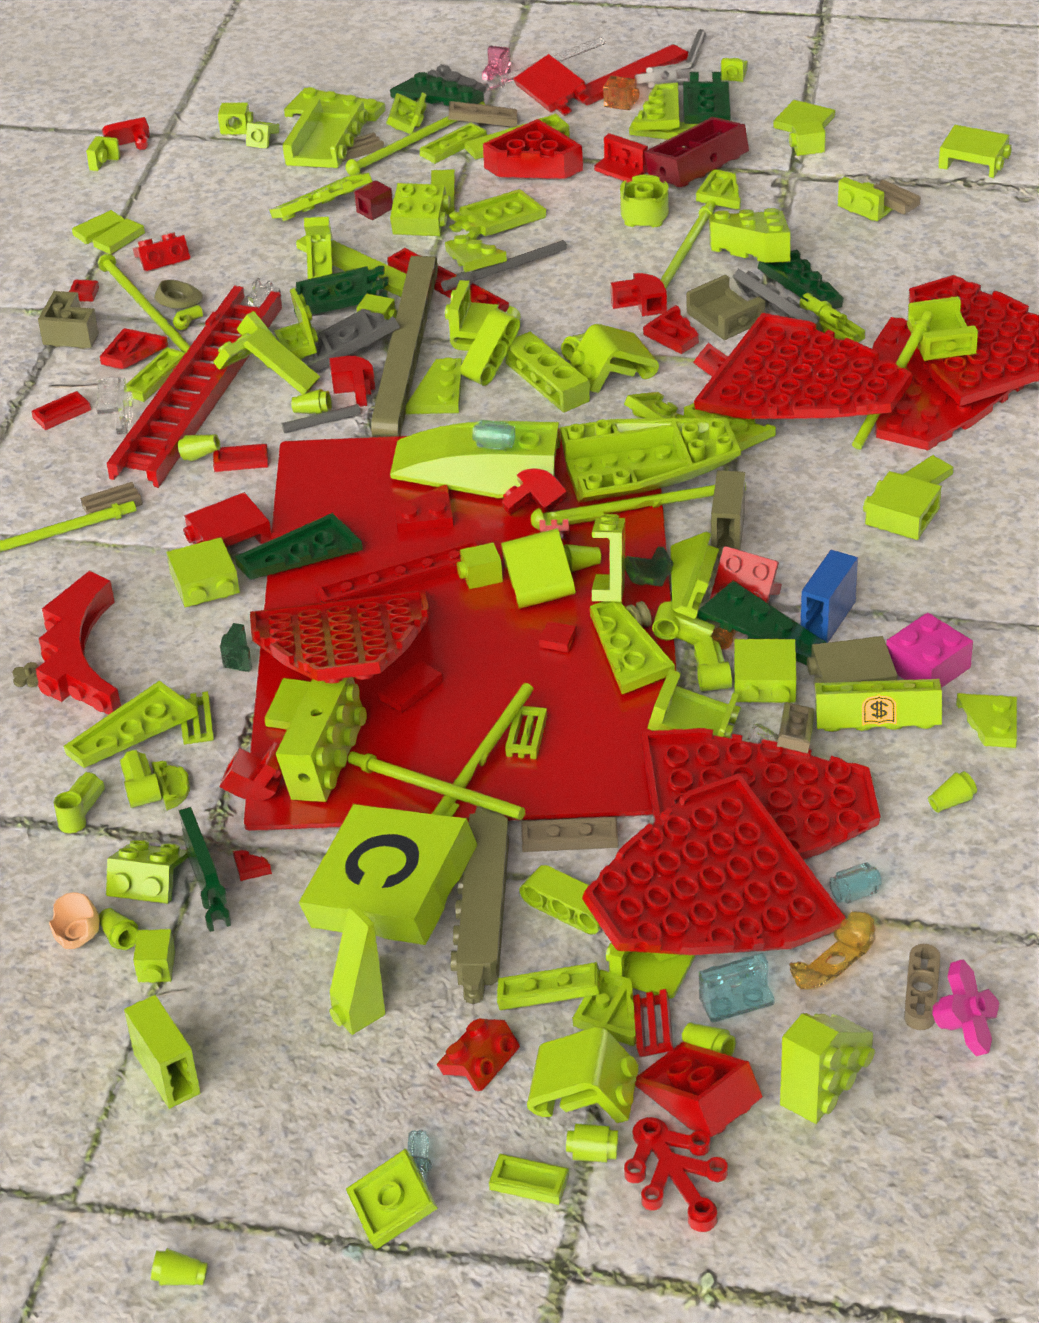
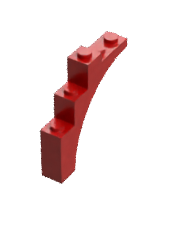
(68, 626)

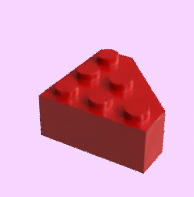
(533, 153)

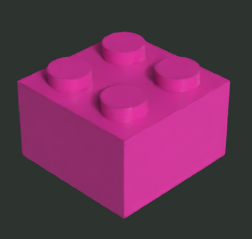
(930, 651)

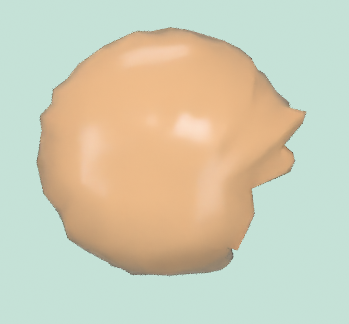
(74, 920)

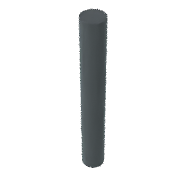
(696, 47)
(321, 418)

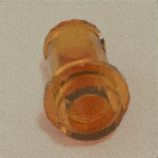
(723, 637)

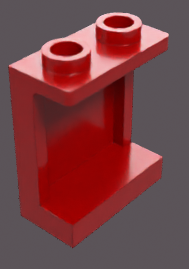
(230, 519)

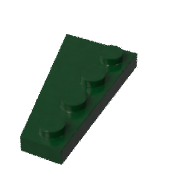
(436, 90)
(800, 279)
(303, 546)
(746, 613)

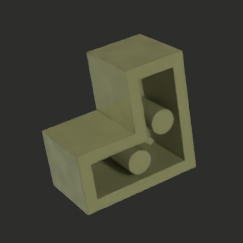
(66, 322)

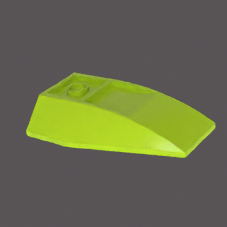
(643, 454)
(453, 459)

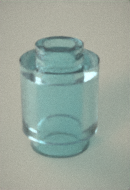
(494, 434)
(855, 883)

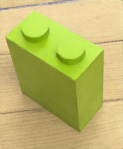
(162, 1051)

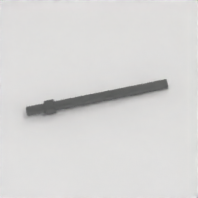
(510, 263)

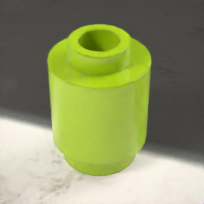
(592, 1143)

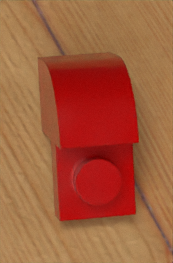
(641, 291)
(352, 375)
(534, 485)
(252, 776)

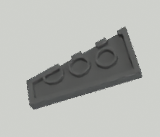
(750, 286)

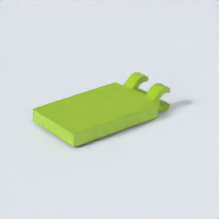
(497, 214)

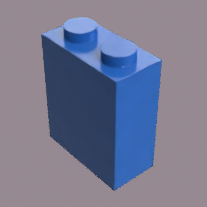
(829, 594)

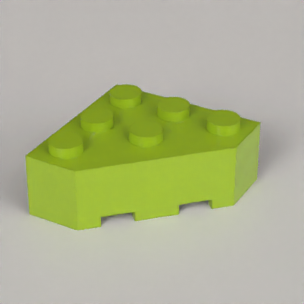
(751, 232)
(820, 1062)

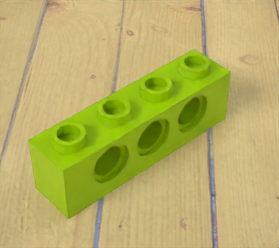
(548, 372)

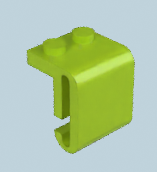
(467, 317)
(612, 350)
(538, 568)
(582, 1072)

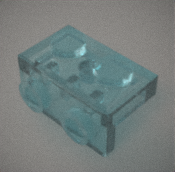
(735, 988)

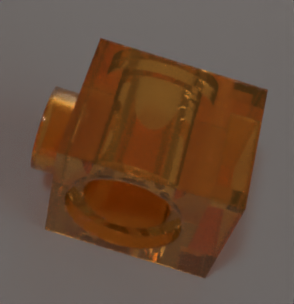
(620, 93)

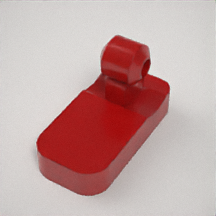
(129, 131)

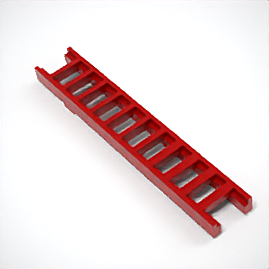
(199, 404)

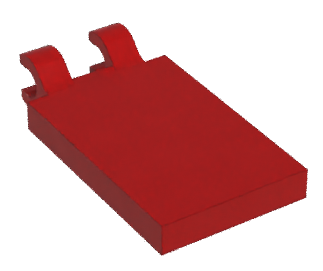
(552, 84)

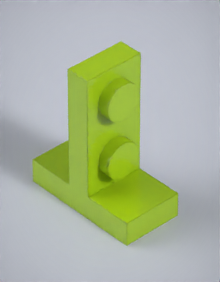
(319, 246)
(233, 352)

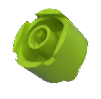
(644, 201)

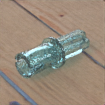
(419, 1148)

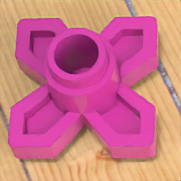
(967, 1008)

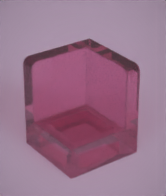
(498, 62)

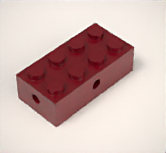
(706, 149)

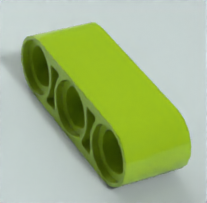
(490, 347)
(559, 897)

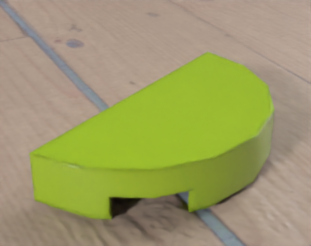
(172, 782)

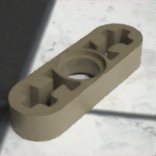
(915, 996)

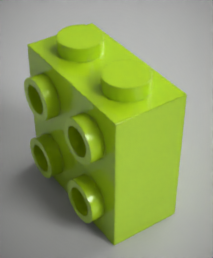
(419, 209)
(902, 505)
(203, 572)
(765, 670)

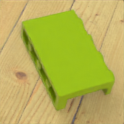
(323, 136)

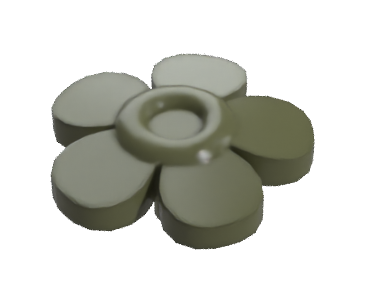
(25, 675)

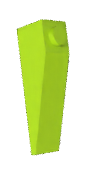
(356, 980)

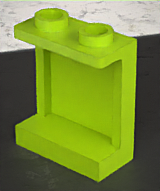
(975, 146)
(947, 331)
(611, 586)
(687, 710)

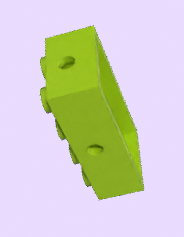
(319, 744)

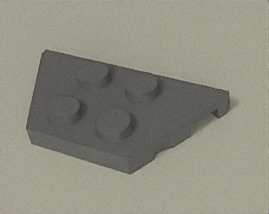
(349, 336)

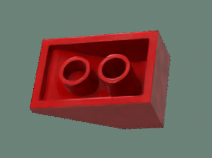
(701, 1087)

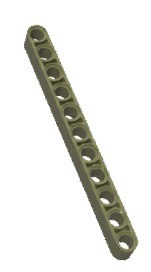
(404, 347)

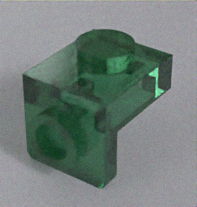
(649, 571)
(234, 649)

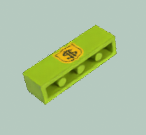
(878, 704)

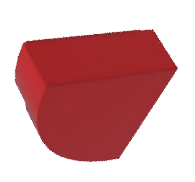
(250, 865)

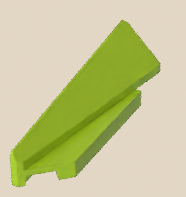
(691, 572)

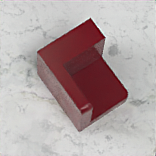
(373, 200)

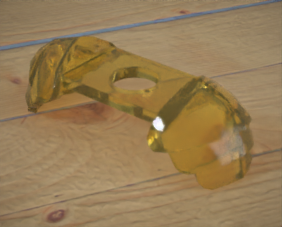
(853, 941)

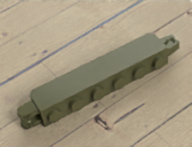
(481, 906)

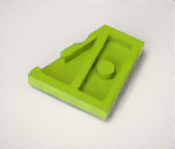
(991, 717)

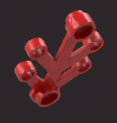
(675, 1166)

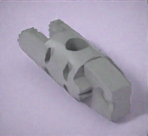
(653, 74)

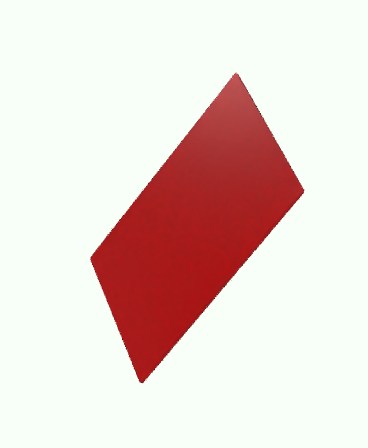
(479, 643)

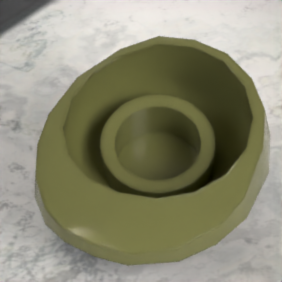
(177, 294)

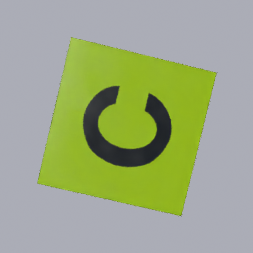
(392, 868)

